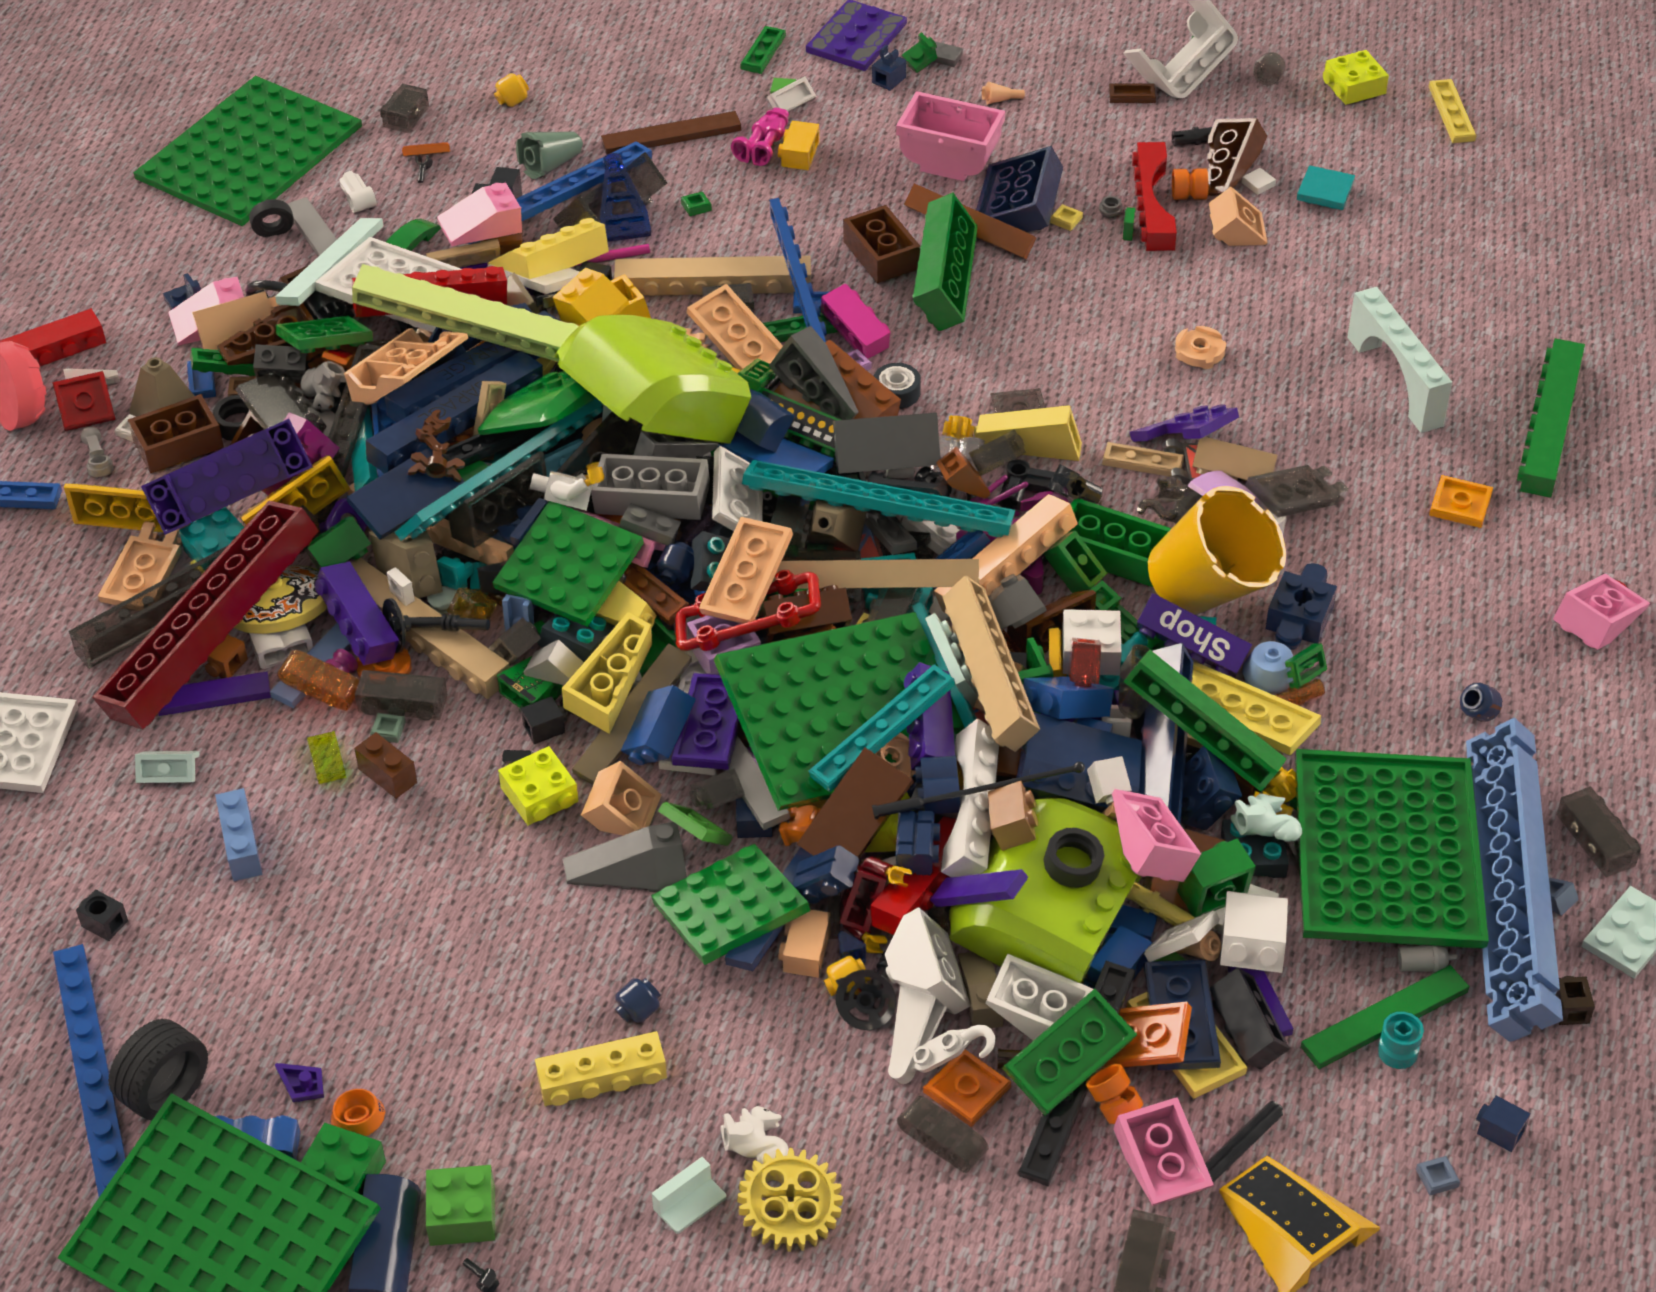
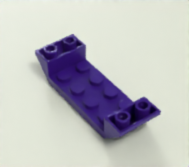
(226, 476)

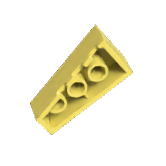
(607, 676)

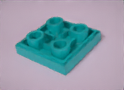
(1325, 187)

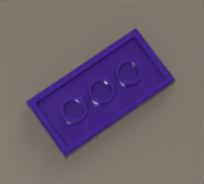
(710, 727)

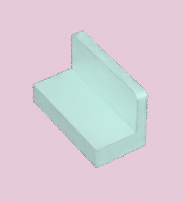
(165, 766)
(687, 1196)

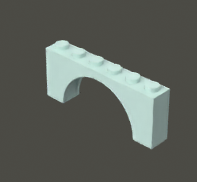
(1427, 384)

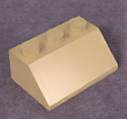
(1232, 459)

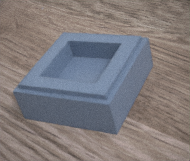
(1437, 1175)

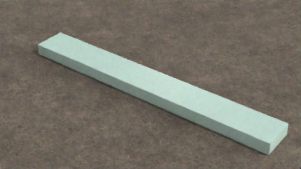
(304, 284)

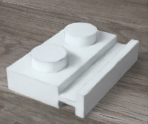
(941, 536)

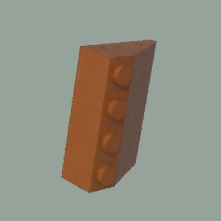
(867, 392)

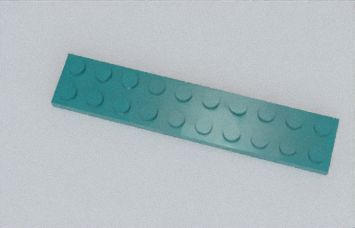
(541, 442)
(884, 498)

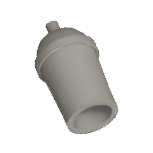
(1424, 958)

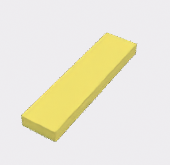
(1452, 111)

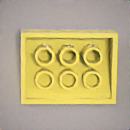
(557, 250)

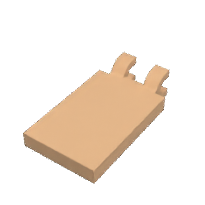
(226, 319)
(141, 564)

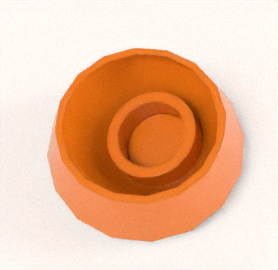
(364, 1106)

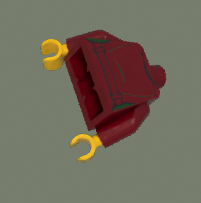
(857, 900)

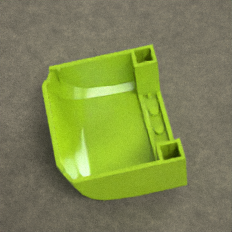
(656, 376)
(1046, 920)

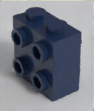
(1207, 790)

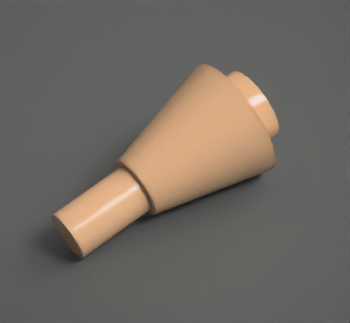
(996, 93)
(1207, 948)

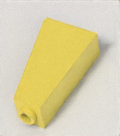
(1044, 431)
(622, 601)

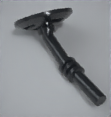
(402, 623)
(867, 997)

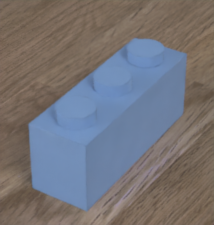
(238, 834)

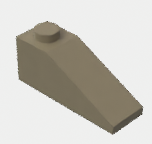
(978, 980)

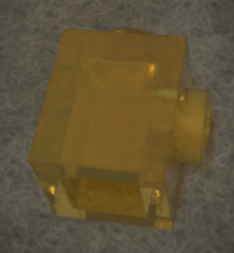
(471, 604)

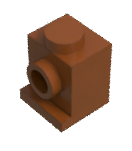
(226, 658)

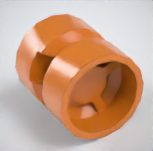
(1191, 184)
(1113, 1091)

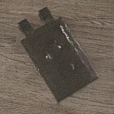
(1296, 490)

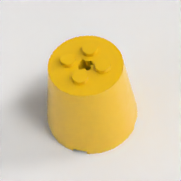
(1217, 552)

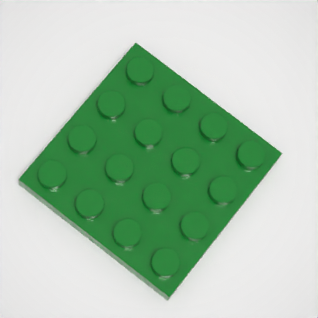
(568, 562)
(730, 903)

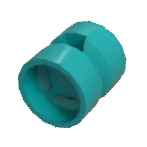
(1400, 1040)

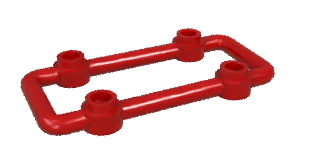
(787, 614)

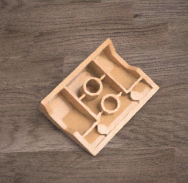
(397, 364)

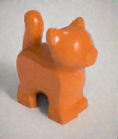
(798, 823)

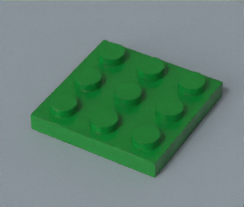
(324, 333)

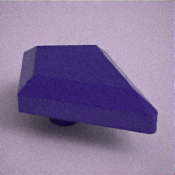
(301, 1081)

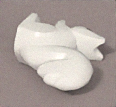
(749, 1135)

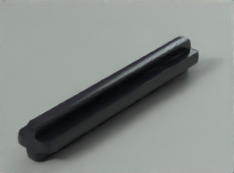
(1243, 1139)

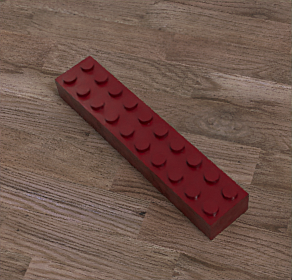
(205, 614)

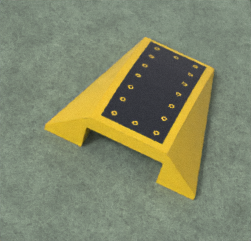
(1291, 1221)

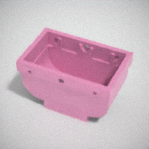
(948, 138)

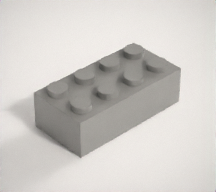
(656, 483)

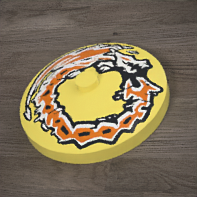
(285, 603)

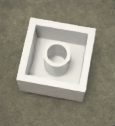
(1094, 625)

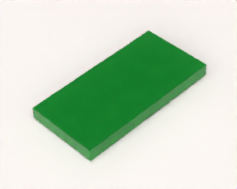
(1069, 1052)

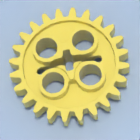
(790, 1226)

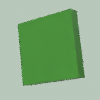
(695, 823)

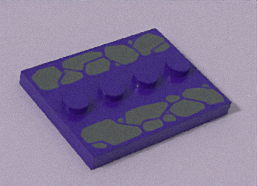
(856, 34)

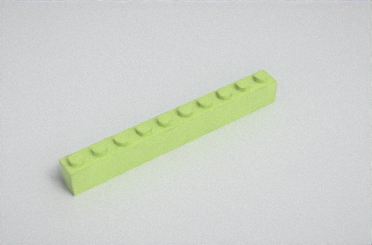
(460, 312)

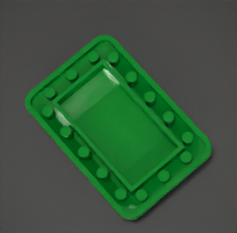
(537, 404)

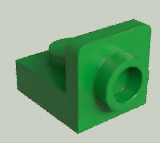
(921, 53)

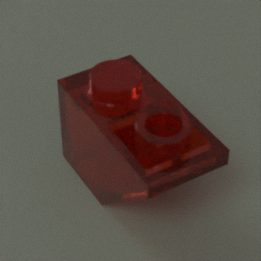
(1084, 661)

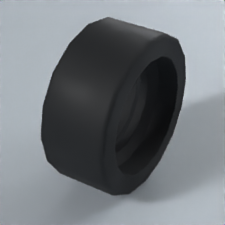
(225, 408)
(1078, 839)

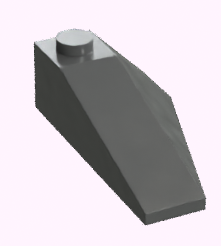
(810, 369)
(1015, 602)
(641, 859)

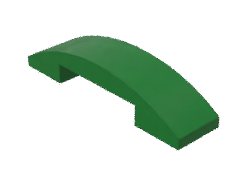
(413, 233)
(1109, 600)

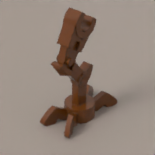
(435, 465)

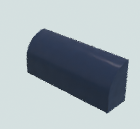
(765, 421)
(386, 1249)

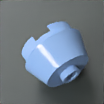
(1267, 668)

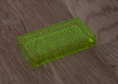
(326, 757)

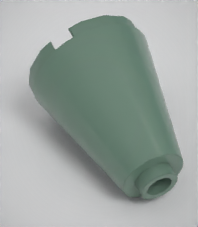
(546, 151)

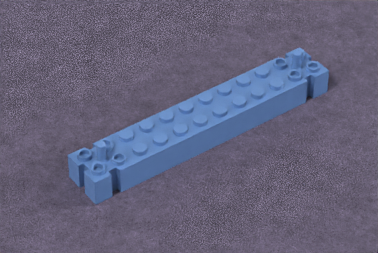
(1516, 886)

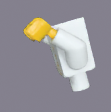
(568, 489)

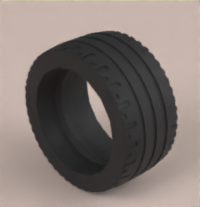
(154, 1064)

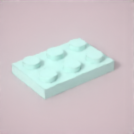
(953, 657)
(1626, 933)

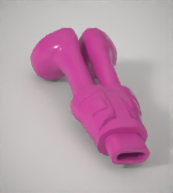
(768, 128)

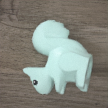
(1262, 820)

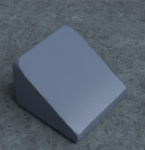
(1562, 895)

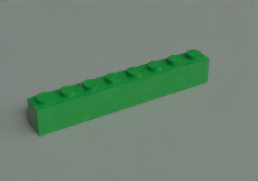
(1551, 419)

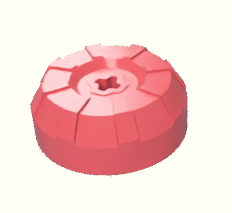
(20, 387)

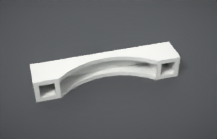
(970, 839)

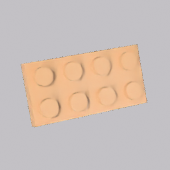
(734, 328)
(746, 570)

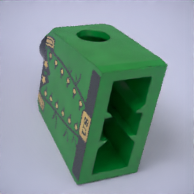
(524, 689)

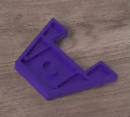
(1192, 425)

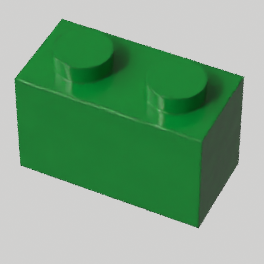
(1075, 563)

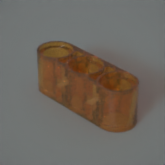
(318, 680)

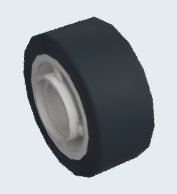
(902, 381)

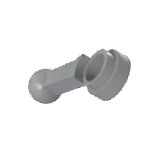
(98, 463)

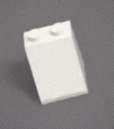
(1254, 932)

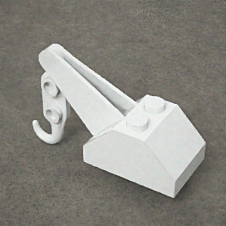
(930, 984)

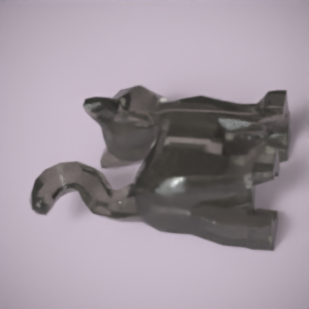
(1169, 491)

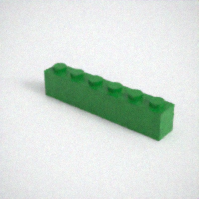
(1205, 720)

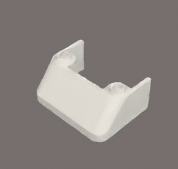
(1207, 48)

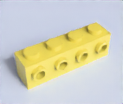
(601, 1069)

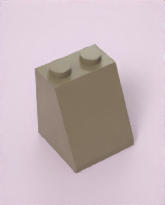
(412, 558)

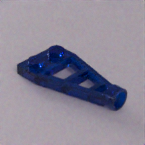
(624, 225)

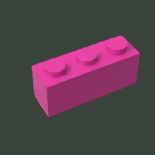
(855, 321)

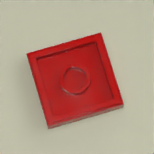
(84, 401)

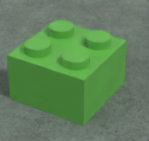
(460, 1205)

